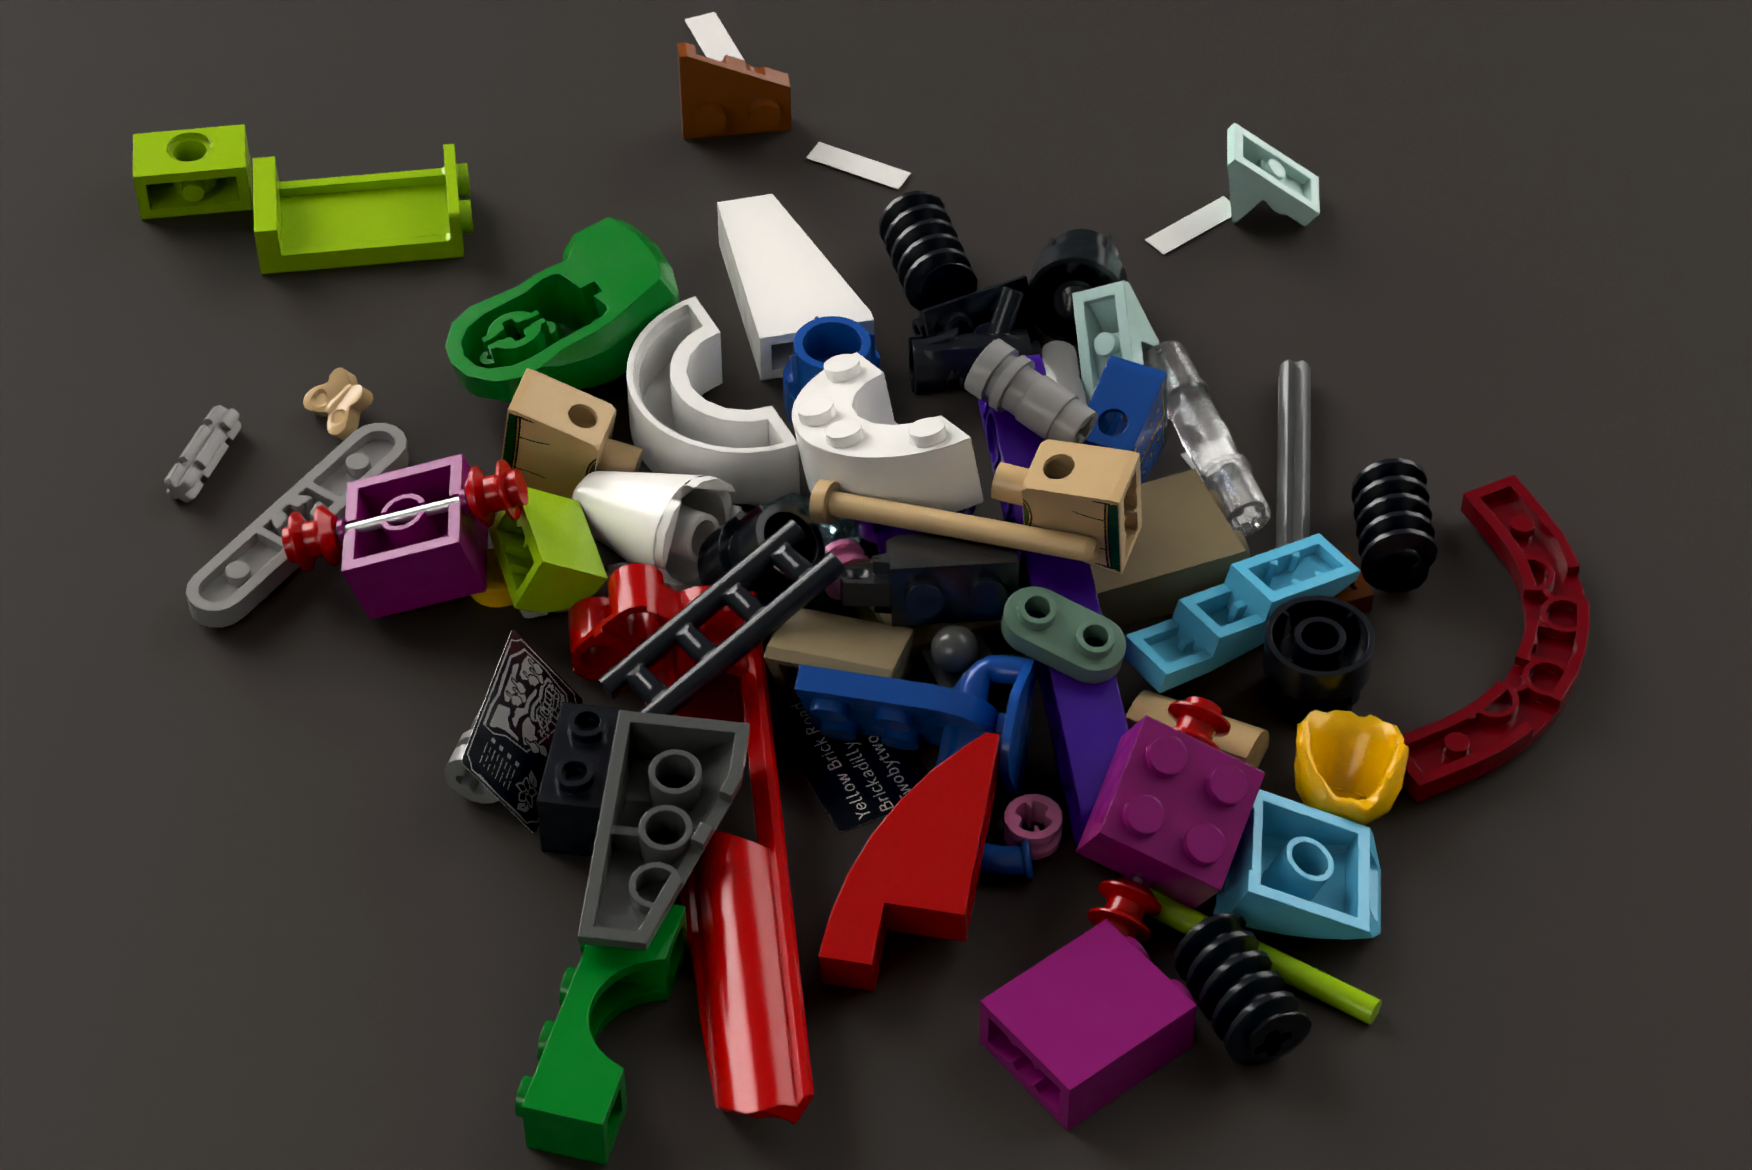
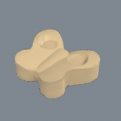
(340, 401)

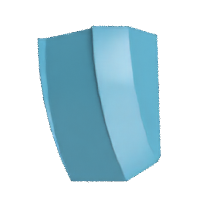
(1304, 873)

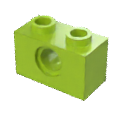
(192, 171)

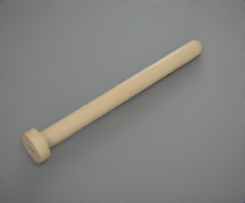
(829, 502)

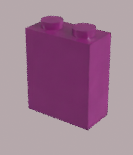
(1087, 1023)

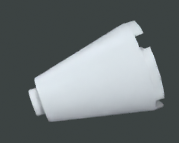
(656, 518)

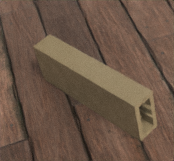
(1178, 552)

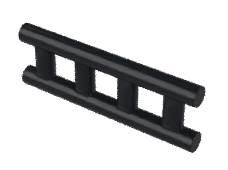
(728, 591)

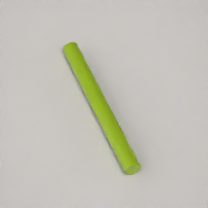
(1293, 971)

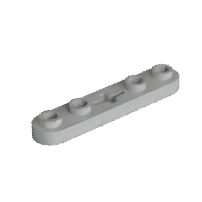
(256, 558)

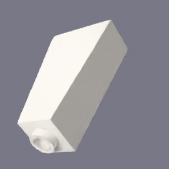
(779, 279)

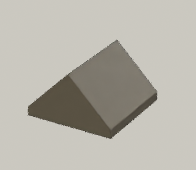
(836, 644)

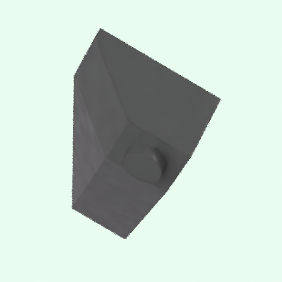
(657, 814)

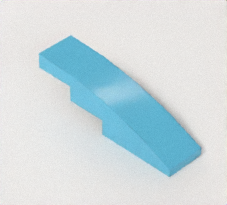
(1233, 616)

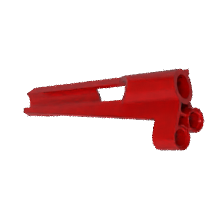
(739, 889)

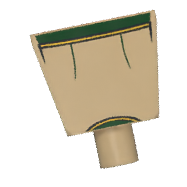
(562, 436)
(1081, 493)

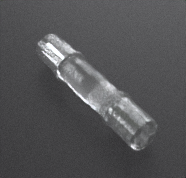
(1208, 439)

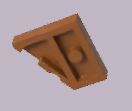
(730, 96)

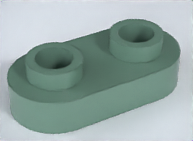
(1061, 635)

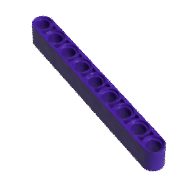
(1081, 716)

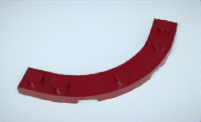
(1546, 663)

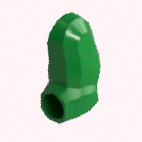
(567, 319)

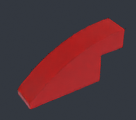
(916, 867)

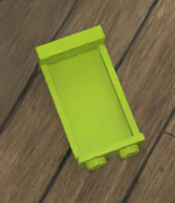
(360, 217)

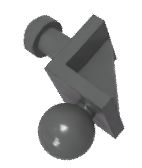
(954, 652)

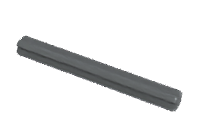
(1293, 452)

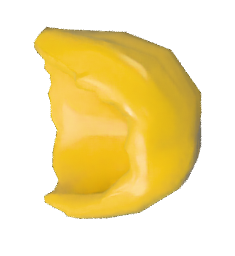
(1349, 764)

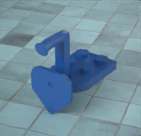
(934, 715)

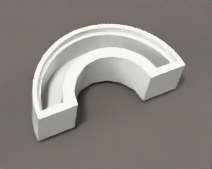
(684, 433)
(852, 438)

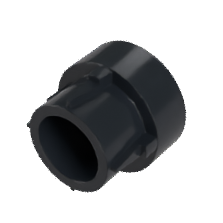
(1070, 261)
(745, 533)
(1317, 656)

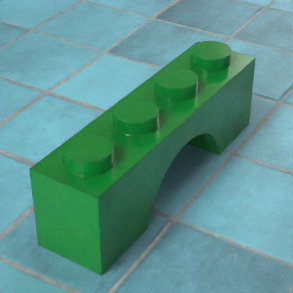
(577, 1091)

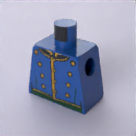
(1142, 398)

